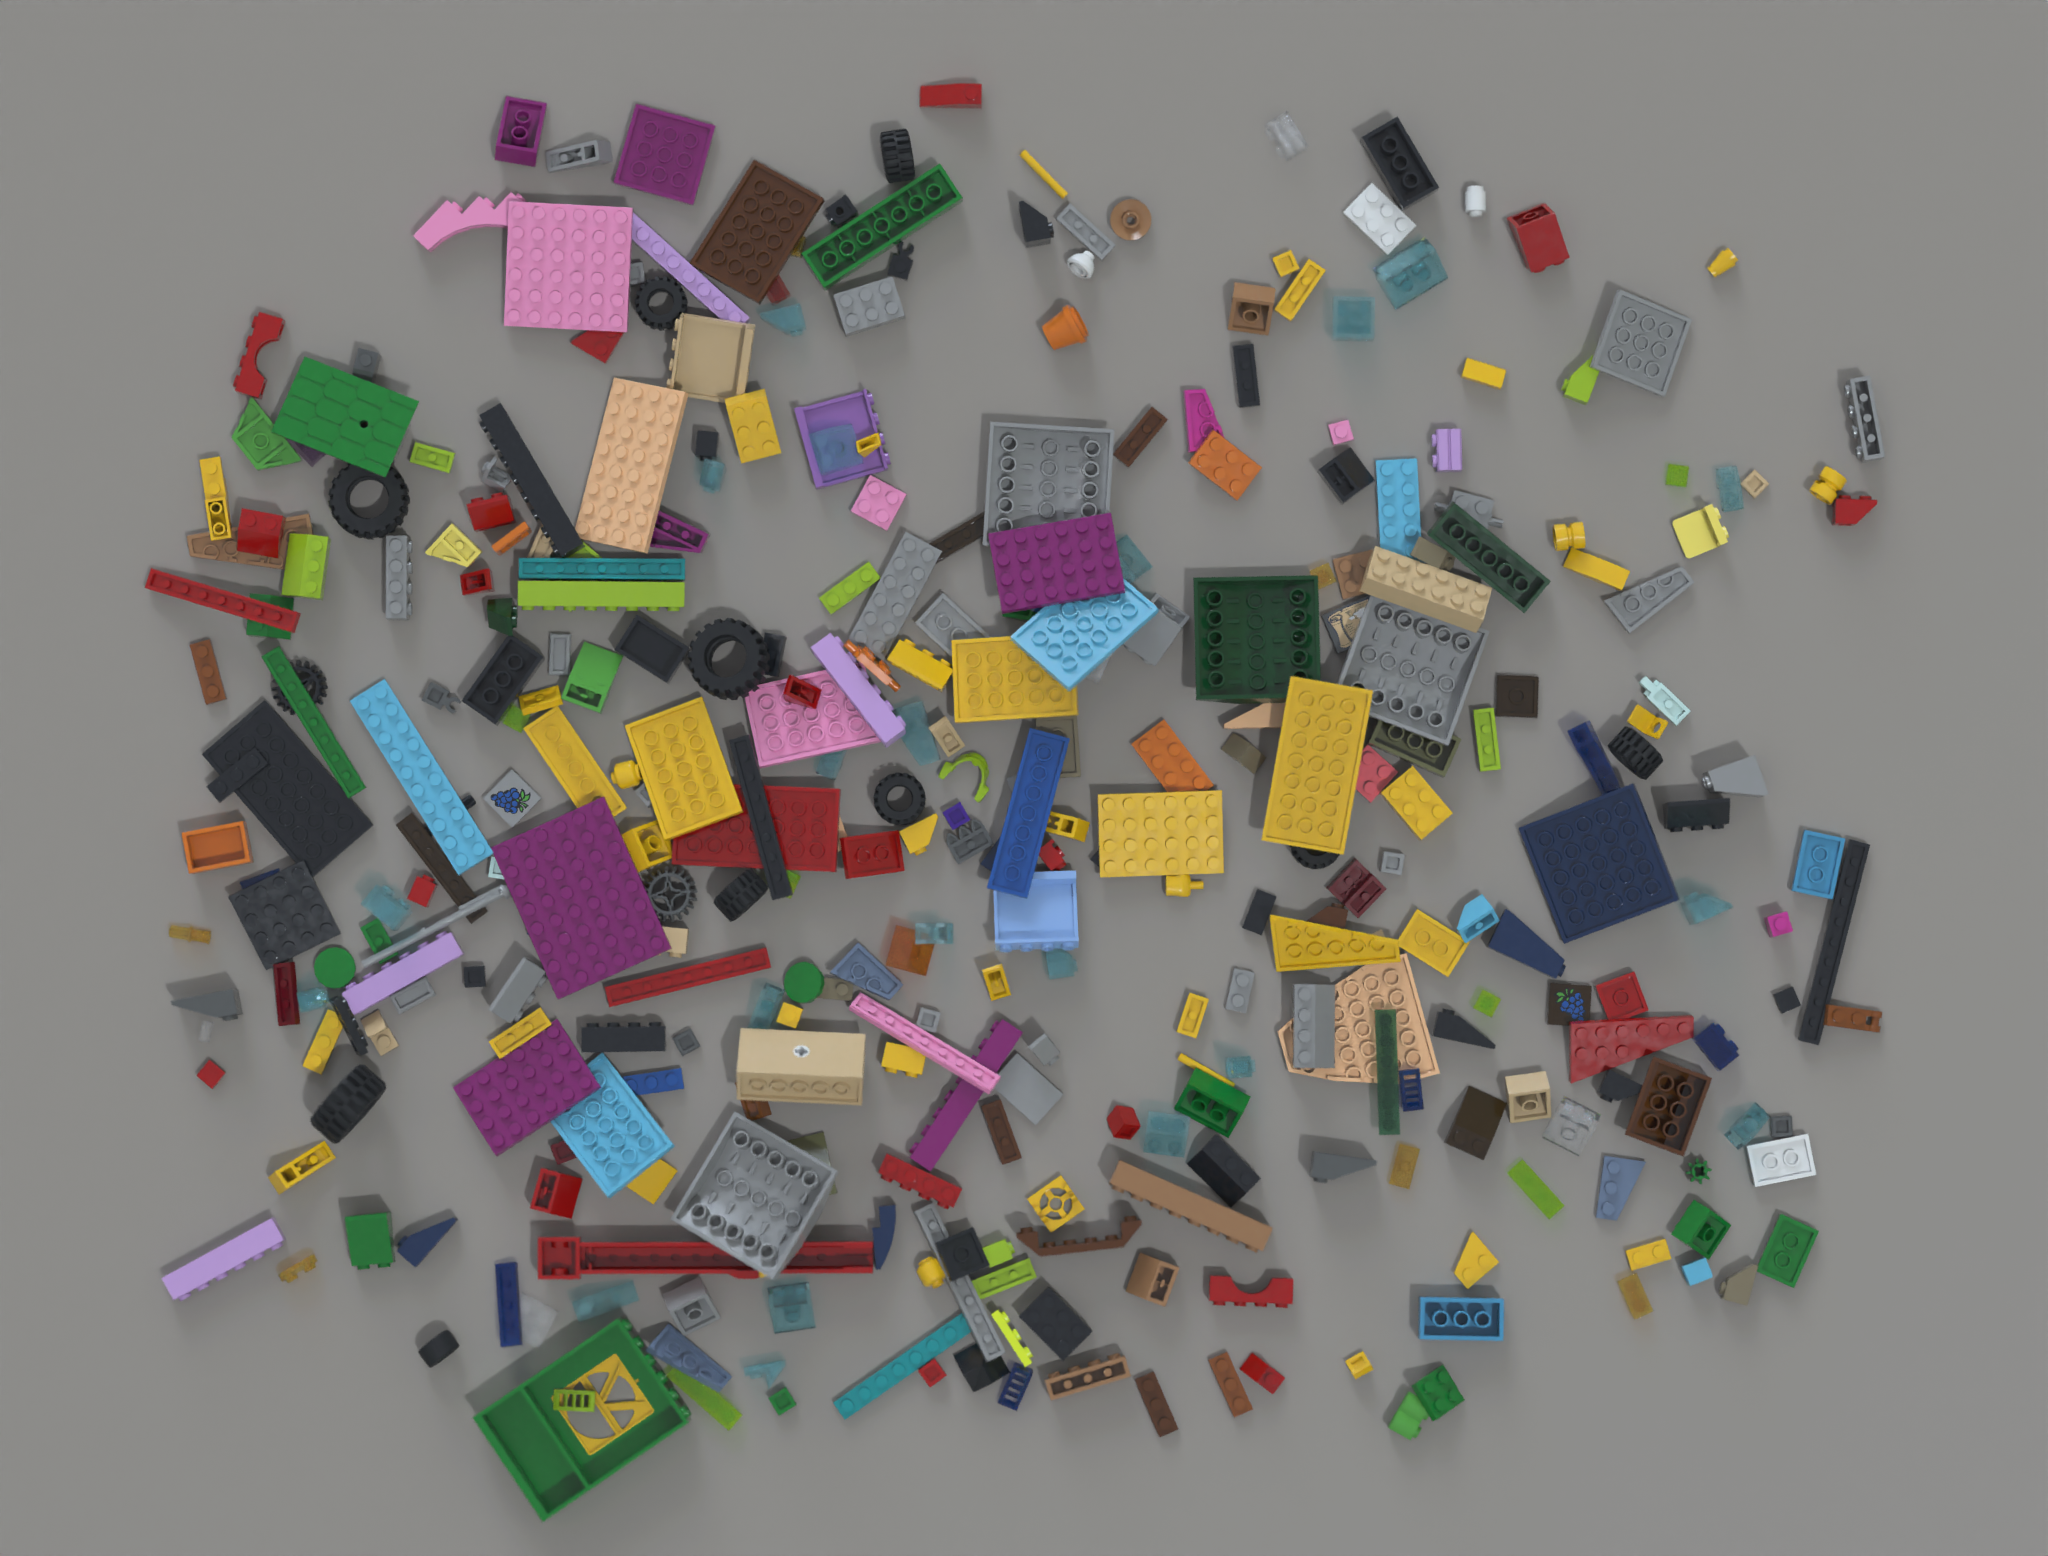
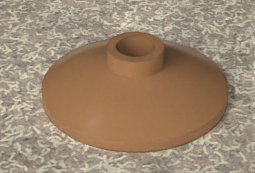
(1135, 210)

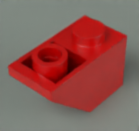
(1850, 511)

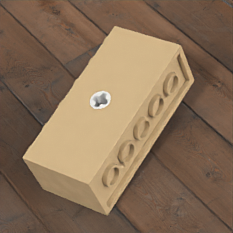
(801, 1066)

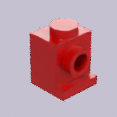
(1052, 856)

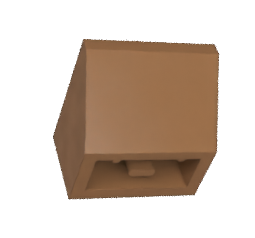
(1152, 1279)

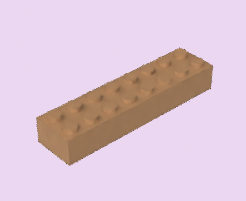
(1191, 1205)

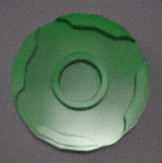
(335, 967)
(804, 982)

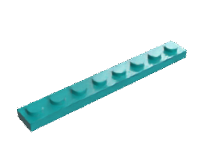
(601, 569)
(902, 1366)

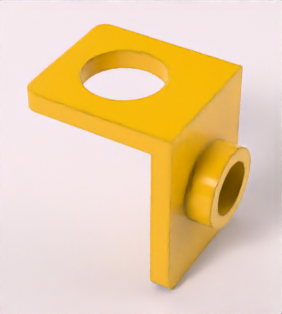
(1646, 722)

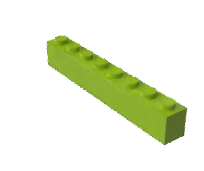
(600, 593)

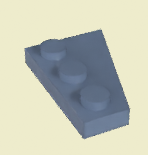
(867, 973)
(1616, 1184)

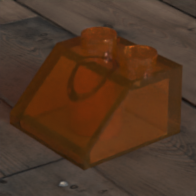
(906, 954)

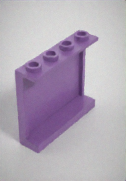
(849, 409)

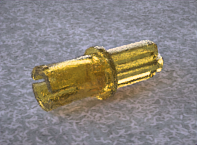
(190, 934)

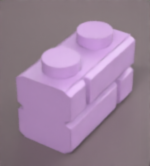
(1448, 450)

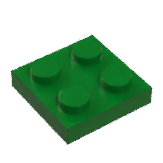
(1437, 1393)

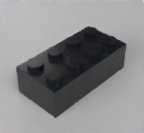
(1399, 164)
(503, 679)

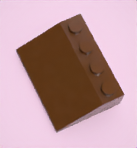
(1668, 1106)

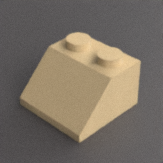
(1528, 1097)

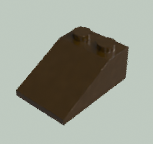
(1475, 1123)

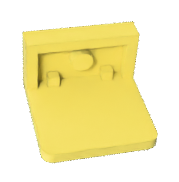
(1700, 531)

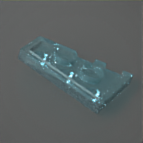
(918, 736)

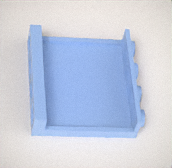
(1042, 920)

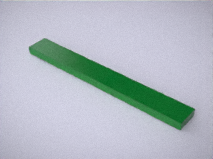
(313, 722)

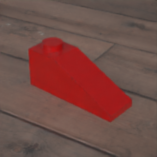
(951, 96)

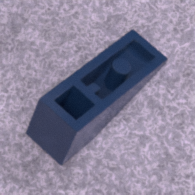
(420, 1244)

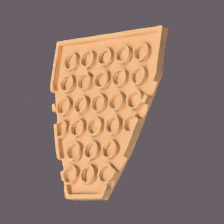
(1356, 999)

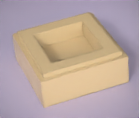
(1754, 484)

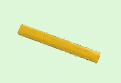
(1043, 174)
(1194, 1064)

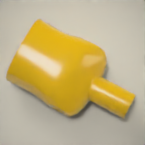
(1181, 885)

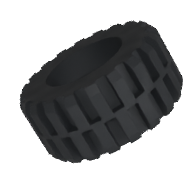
(368, 527)
(747, 677)
(348, 1103)

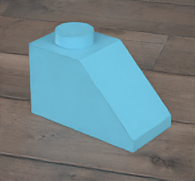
(1476, 918)

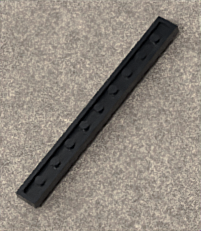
(1833, 941)

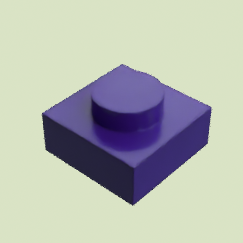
(956, 816)

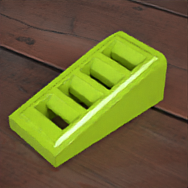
(591, 1400)

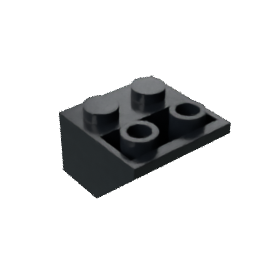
(1345, 475)

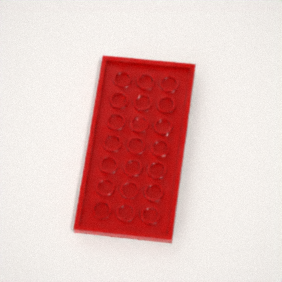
(804, 824)

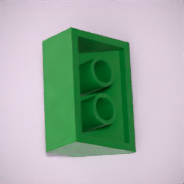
(1212, 1102)

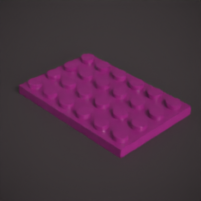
(1056, 563)
(527, 1088)

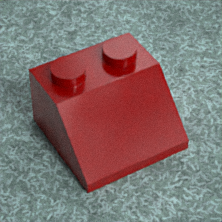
(260, 533)

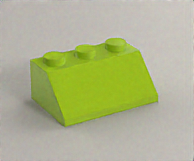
(306, 566)

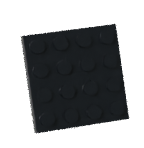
(284, 914)

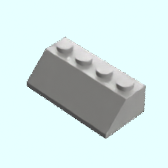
(1313, 1026)

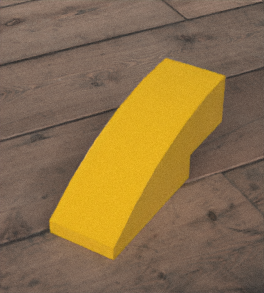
(1596, 569)

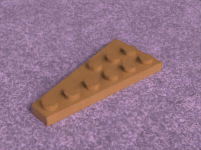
(226, 549)

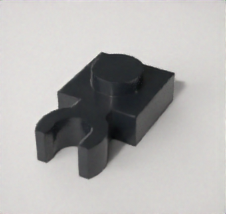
(901, 265)

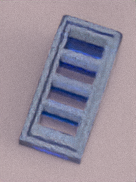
(1414, 1105)
(1021, 1369)

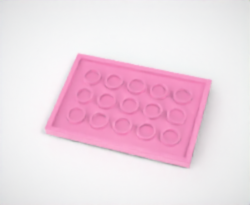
(795, 732)

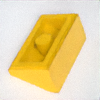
(1483, 373)

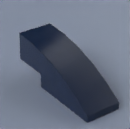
(884, 1235)

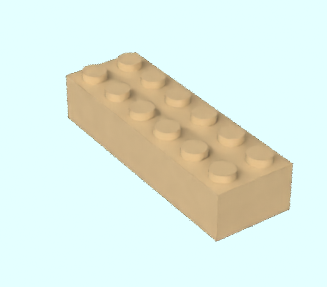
(1426, 589)

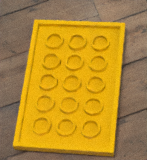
(1003, 683)
(683, 768)
(1160, 833)

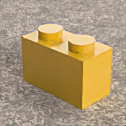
(903, 1058)

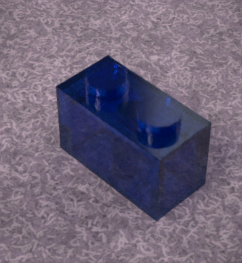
(1716, 1046)

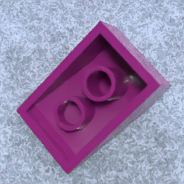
(520, 131)

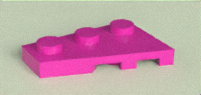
(1199, 418)

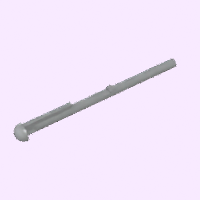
(465, 909)

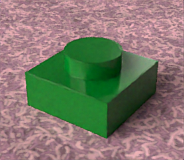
(782, 1401)

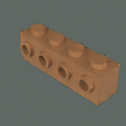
(1088, 1377)

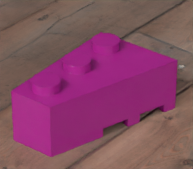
(677, 535)

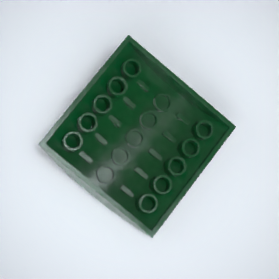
(1254, 636)

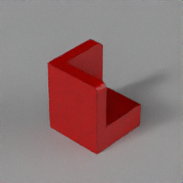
(1123, 1122)

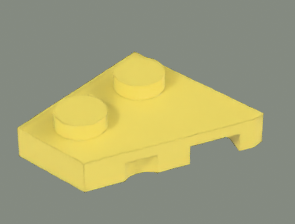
(454, 547)

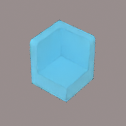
(1696, 1271)

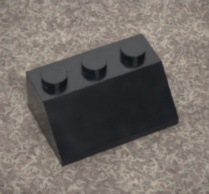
(1696, 814)
(1223, 1170)

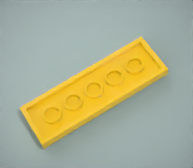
(572, 761)

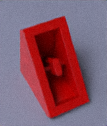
(477, 582)
(801, 693)

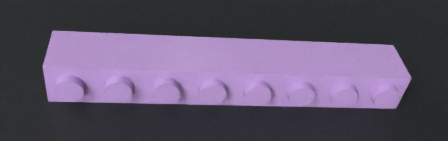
(685, 273)

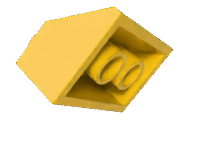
(921, 664)

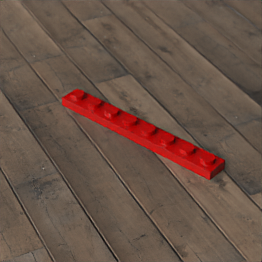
(222, 600)
(688, 977)

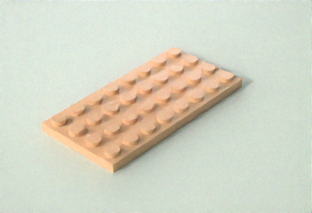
(631, 465)

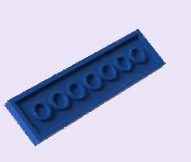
(1028, 813)

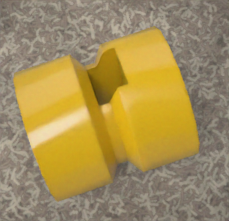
(1826, 487)
(1569, 536)

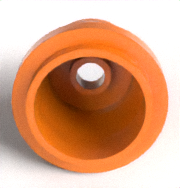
(1065, 328)

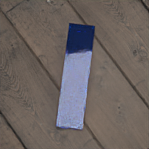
(508, 1304)

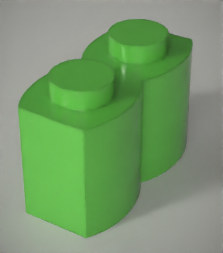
(1408, 1417)

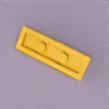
(1299, 290)
(520, 1033)
(323, 1043)

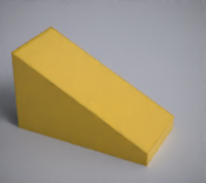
(868, 444)

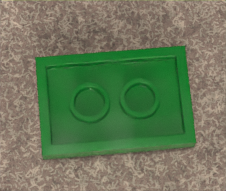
(1787, 1250)

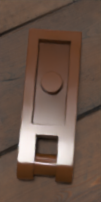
(1852, 1018)

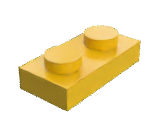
(540, 700)
(1192, 1015)
(1648, 1254)

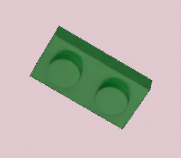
(377, 938)

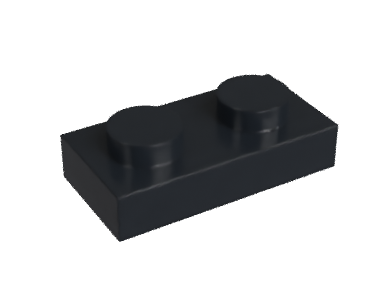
(776, 647)

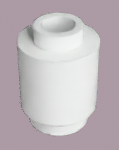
(1475, 201)

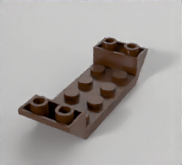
(1128, 1228)

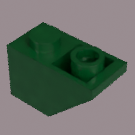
(502, 615)

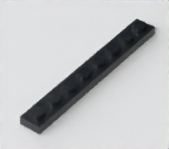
(761, 817)

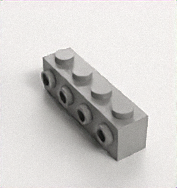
(1865, 419)
(397, 577)

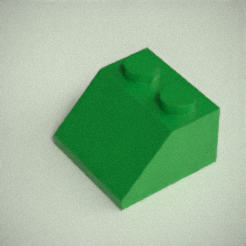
(257, 629)
(1701, 1229)

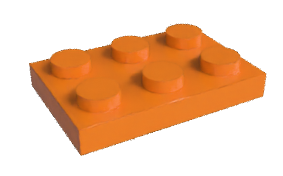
(1224, 465)

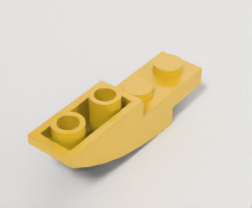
(216, 498)

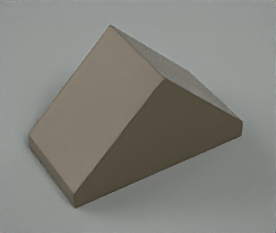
(1243, 753)

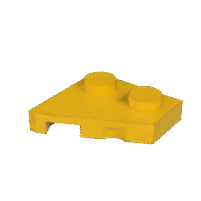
(1474, 1261)

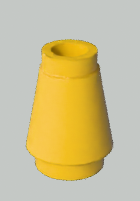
(1722, 262)

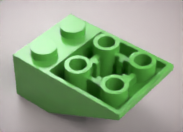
(592, 678)

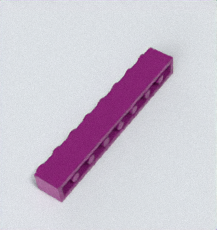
(963, 1098)

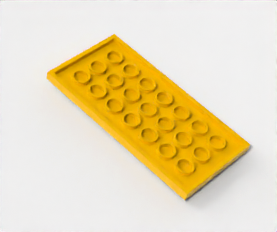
(1317, 765)

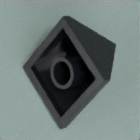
(977, 1371)

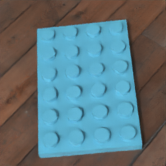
(1081, 634)
(612, 1131)

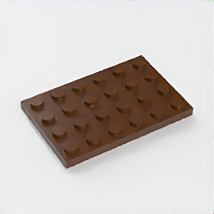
(757, 232)

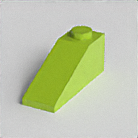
(1580, 383)

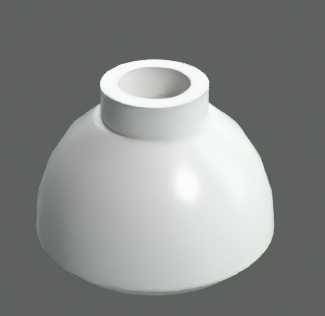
(1082, 264)

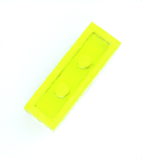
(1013, 1337)

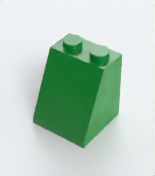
(370, 1240)

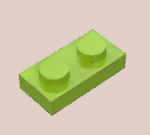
(432, 457)

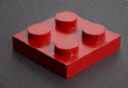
(1622, 997)

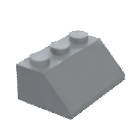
(518, 991)

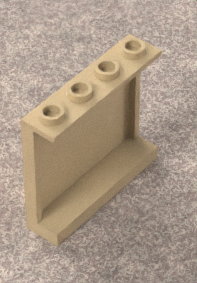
(711, 357)

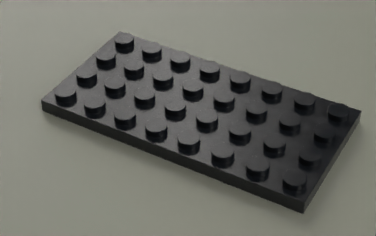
(293, 792)

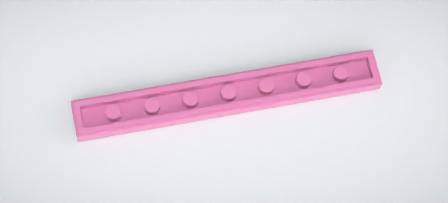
(924, 1043)

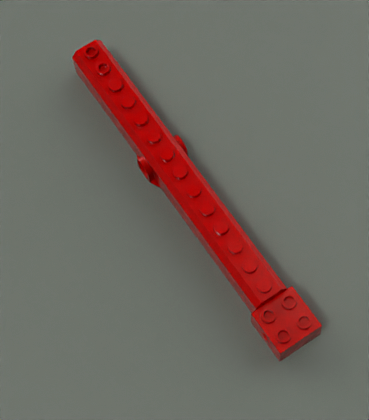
(571, 1258)

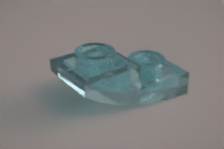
(1730, 488)
(830, 764)

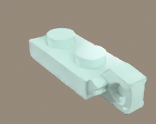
(1664, 700)

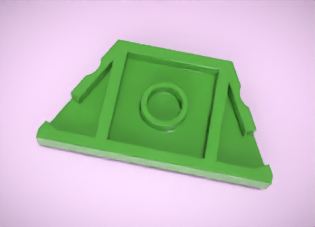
(258, 443)

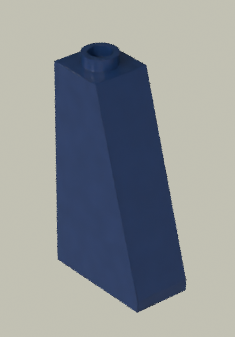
(1521, 944)

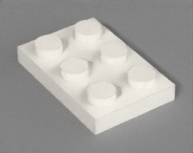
(1379, 219)
(1781, 1160)

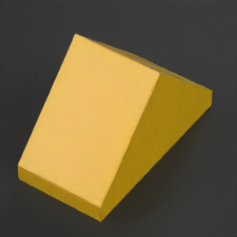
(996, 982)

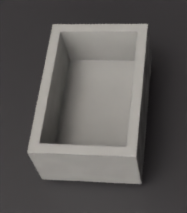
(869, 306)

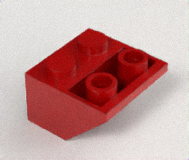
(491, 512)
(556, 1193)

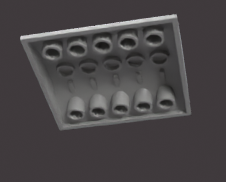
(1045, 475)
(1414, 668)
(756, 1196)

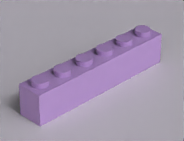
(858, 690)
(402, 973)
(224, 1258)

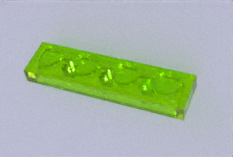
(707, 1398)

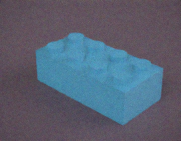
(1461, 1318)

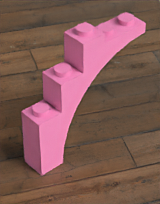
(450, 221)

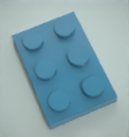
(1818, 864)

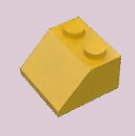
(647, 846)

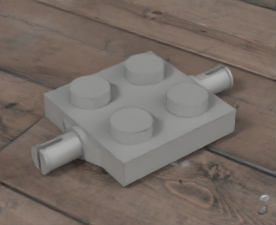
(1476, 506)

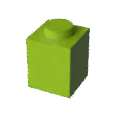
(999, 1252)

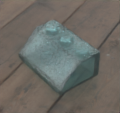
(1410, 273)

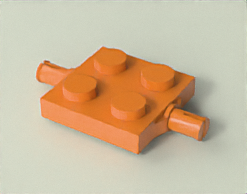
(867, 658)

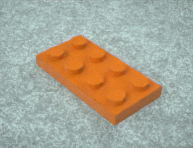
(1170, 760)

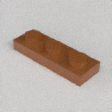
(208, 672)
(1230, 1384)

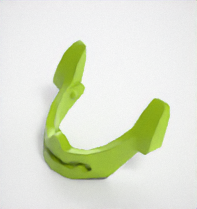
(977, 760)

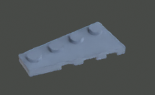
(686, 1357)

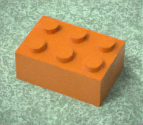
(217, 847)

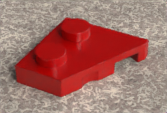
(598, 343)

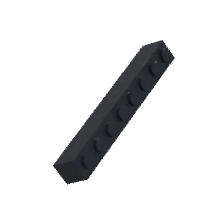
(532, 481)

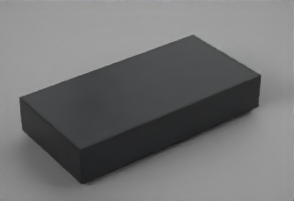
(1259, 912)

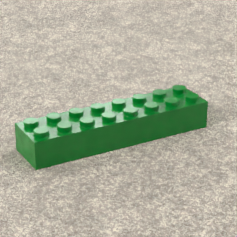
(882, 227)

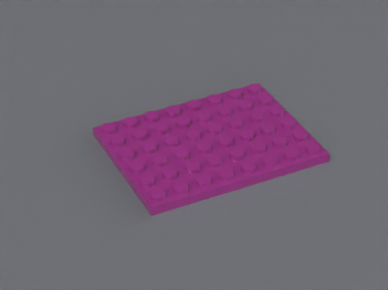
(581, 898)

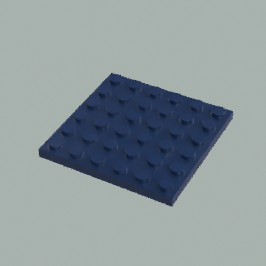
(1599, 863)

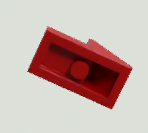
(1262, 1373)

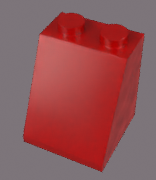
(1538, 238)

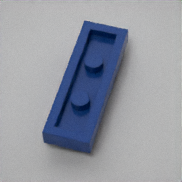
(655, 1081)

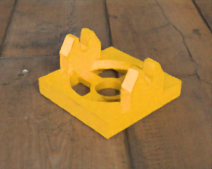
(1076, 1206)

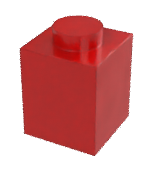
(422, 890)

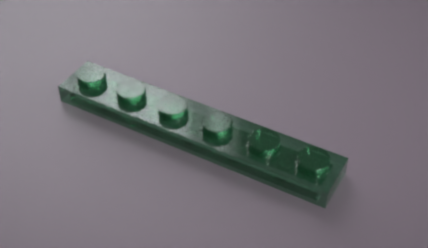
(1387, 1072)

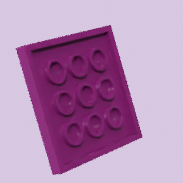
(664, 154)

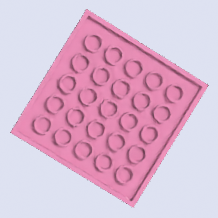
(568, 266)

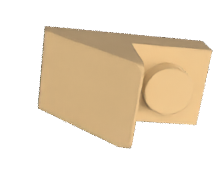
(946, 736)
(379, 1033)

